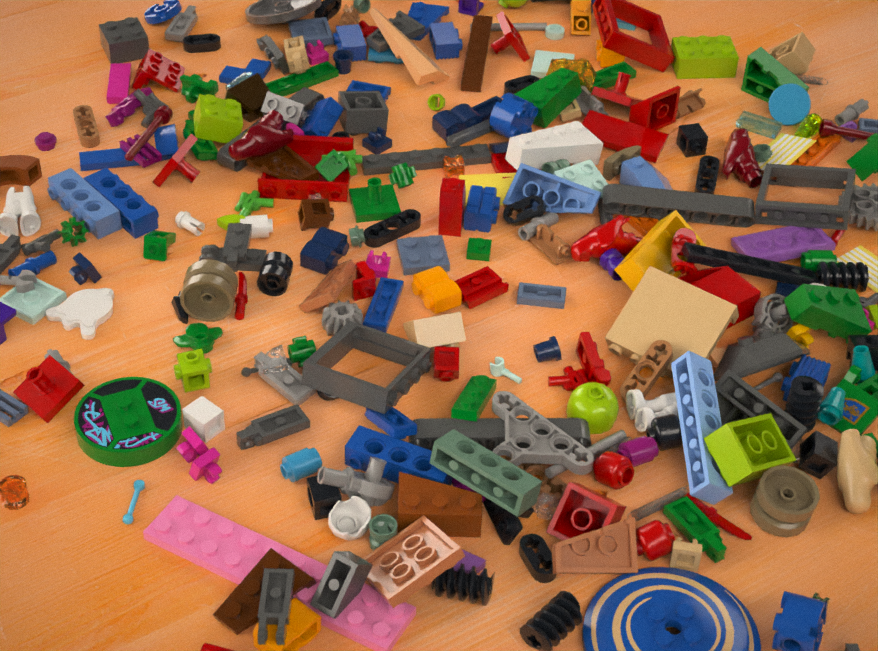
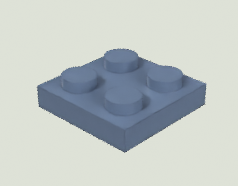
(312, 30)
(422, 254)

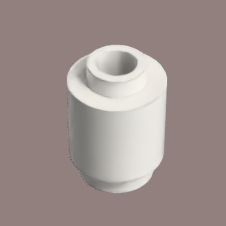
(260, 225)

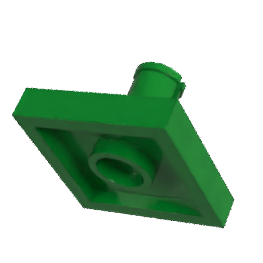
(374, 202)

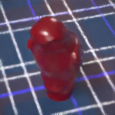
(262, 138)
(741, 159)

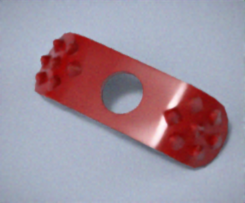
(680, 236)

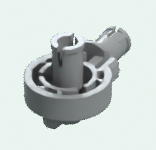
(769, 314)
(366, 485)

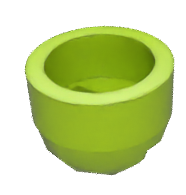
(433, 102)

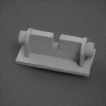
(587, 102)
(289, 109)

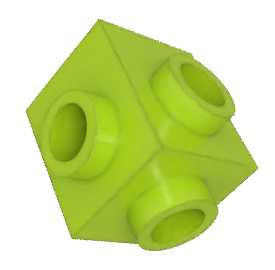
(193, 370)

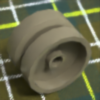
(209, 290)
(784, 501)

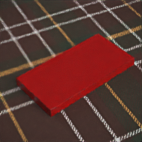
(621, 134)

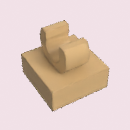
(686, 555)

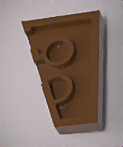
(284, 165)
(242, 605)

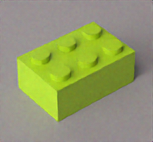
(704, 57)
(748, 448)

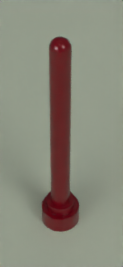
(162, 116)
(829, 128)

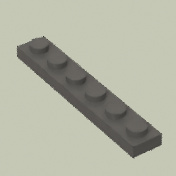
(424, 159)

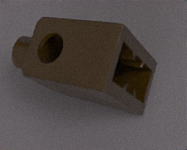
(251, 95)

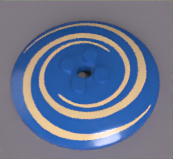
(639, 607)

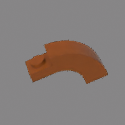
(19, 170)

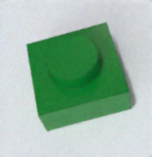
(479, 249)

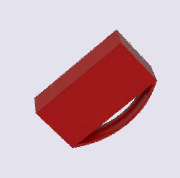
(728, 286)

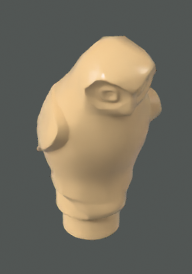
(856, 470)

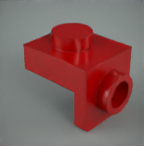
(365, 282)
(446, 363)

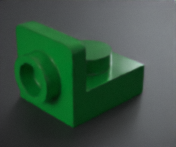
(332, 165)
(157, 244)

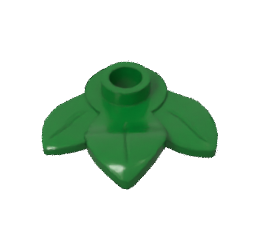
(198, 337)

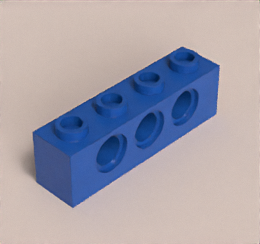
(135, 213)
(398, 453)

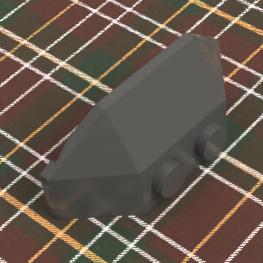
(759, 353)
(741, 401)

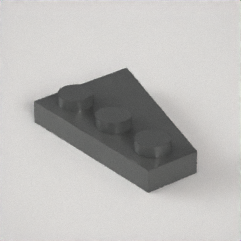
(406, 24)

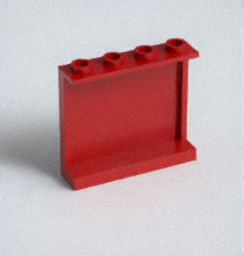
(311, 150)

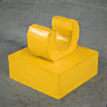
(801, 334)

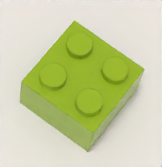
(217, 119)

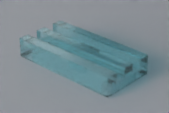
(759, 124)

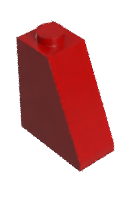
(452, 206)

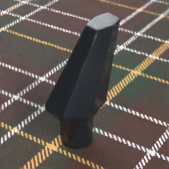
(182, 315)

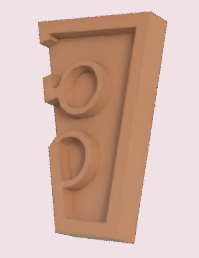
(329, 287)
(599, 551)

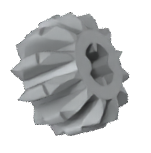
(339, 314)

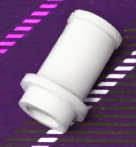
(186, 221)

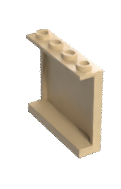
(672, 312)

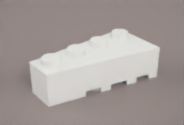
(564, 141)

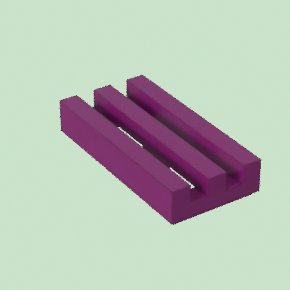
(147, 151)

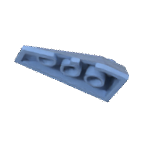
(643, 174)
(557, 192)

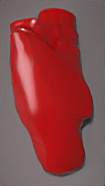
(604, 238)

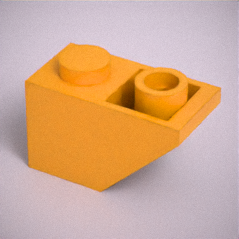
(580, 17)

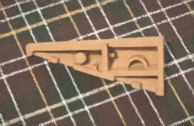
(417, 62)

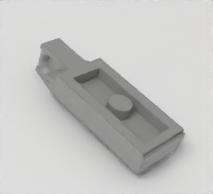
(182, 24)
(286, 382)

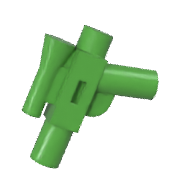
(353, 159)
(252, 202)

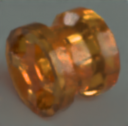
(453, 166)
(14, 492)

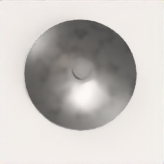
(279, 10)

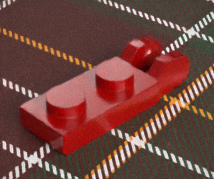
(590, 360)

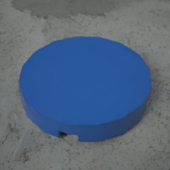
(164, 12)

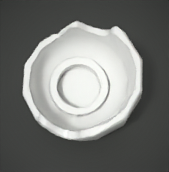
(350, 518)

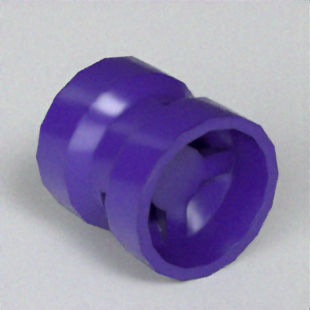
(609, 261)

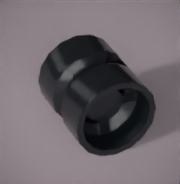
(275, 273)

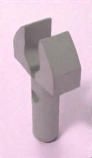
(23, 282)

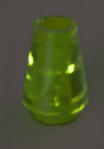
(809, 126)

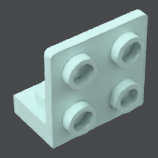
(584, 174)

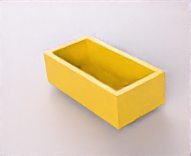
(653, 251)

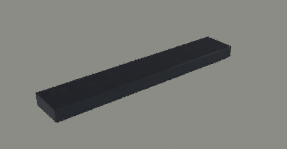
(749, 265)

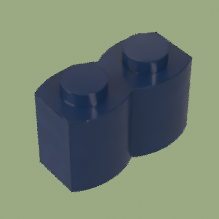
(454, 120)
(324, 250)

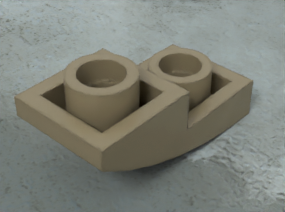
(613, 164)

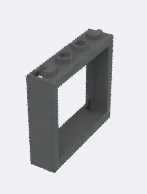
(805, 214)
(319, 375)

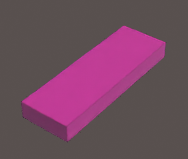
(118, 82)

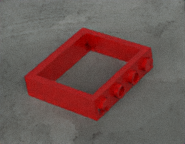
(657, 55)

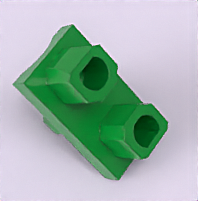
(194, 86)

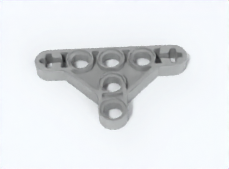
(542, 447)

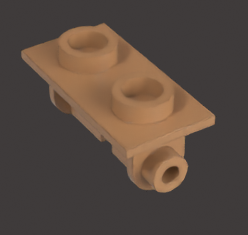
(350, 16)
(691, 100)
(551, 245)

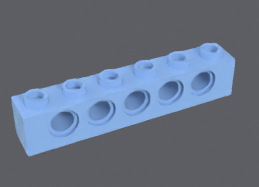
(698, 418)

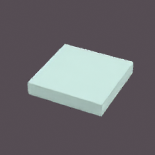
(543, 59)
(33, 304)

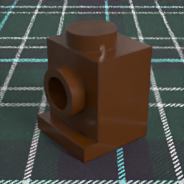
(315, 213)

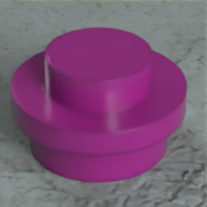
(45, 141)

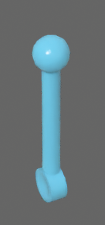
(139, 485)

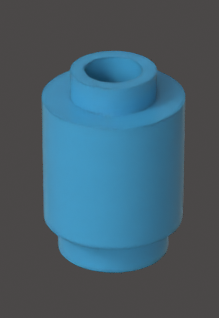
(300, 464)

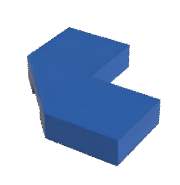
(255, 66)

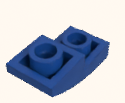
(166, 141)

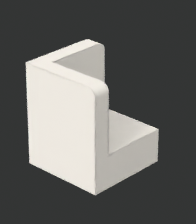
(204, 418)

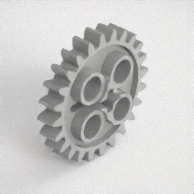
(864, 206)

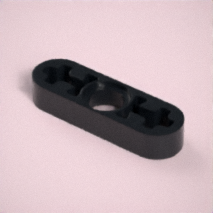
(711, 173)
(379, 234)

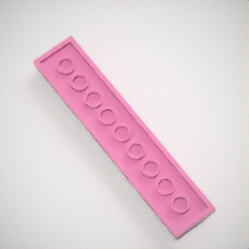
(235, 550)

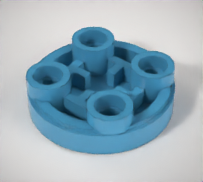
(789, 104)

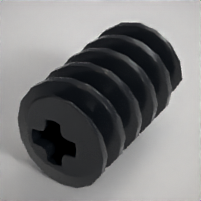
(843, 274)
(805, 400)
(465, 584)
(552, 622)

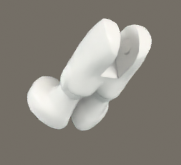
(18, 205)
(646, 410)

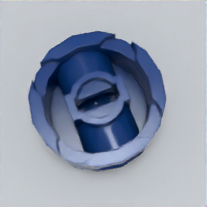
(513, 116)
(799, 624)

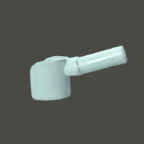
(498, 369)

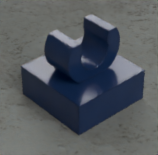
(377, 141)
(84, 270)

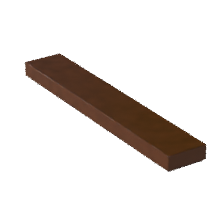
(476, 53)

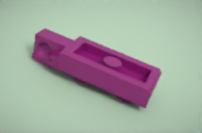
(125, 108)

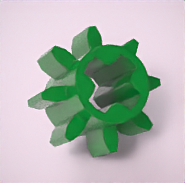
(402, 175)
(67, 231)
(300, 350)

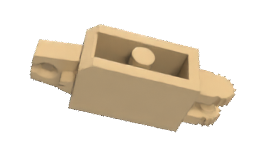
(296, 54)

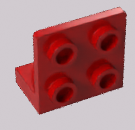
(159, 69)

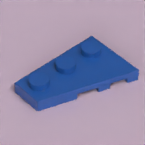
(427, 14)

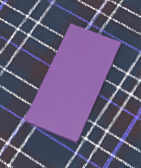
(782, 243)

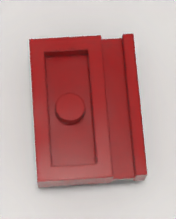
(481, 287)

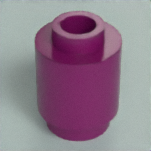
(639, 450)

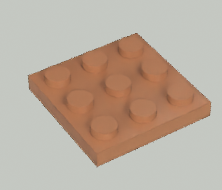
(411, 560)

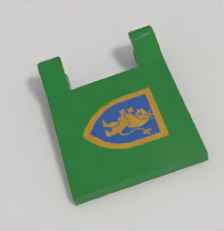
(859, 406)

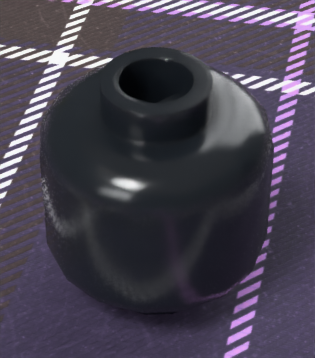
(666, 432)

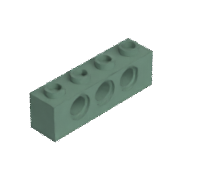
(485, 472)

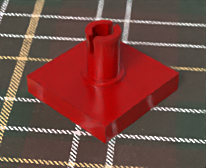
(510, 37)
(618, 93)
(179, 163)
(48, 388)

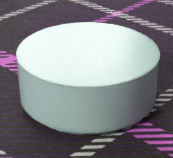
(554, 32)

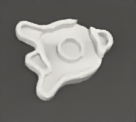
(84, 310)

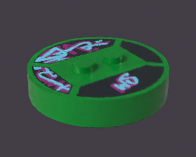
(128, 421)

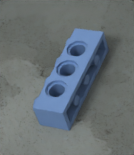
(84, 203)

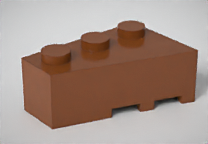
(448, 507)

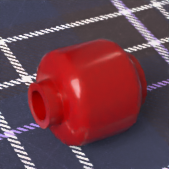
(613, 470)
(654, 540)

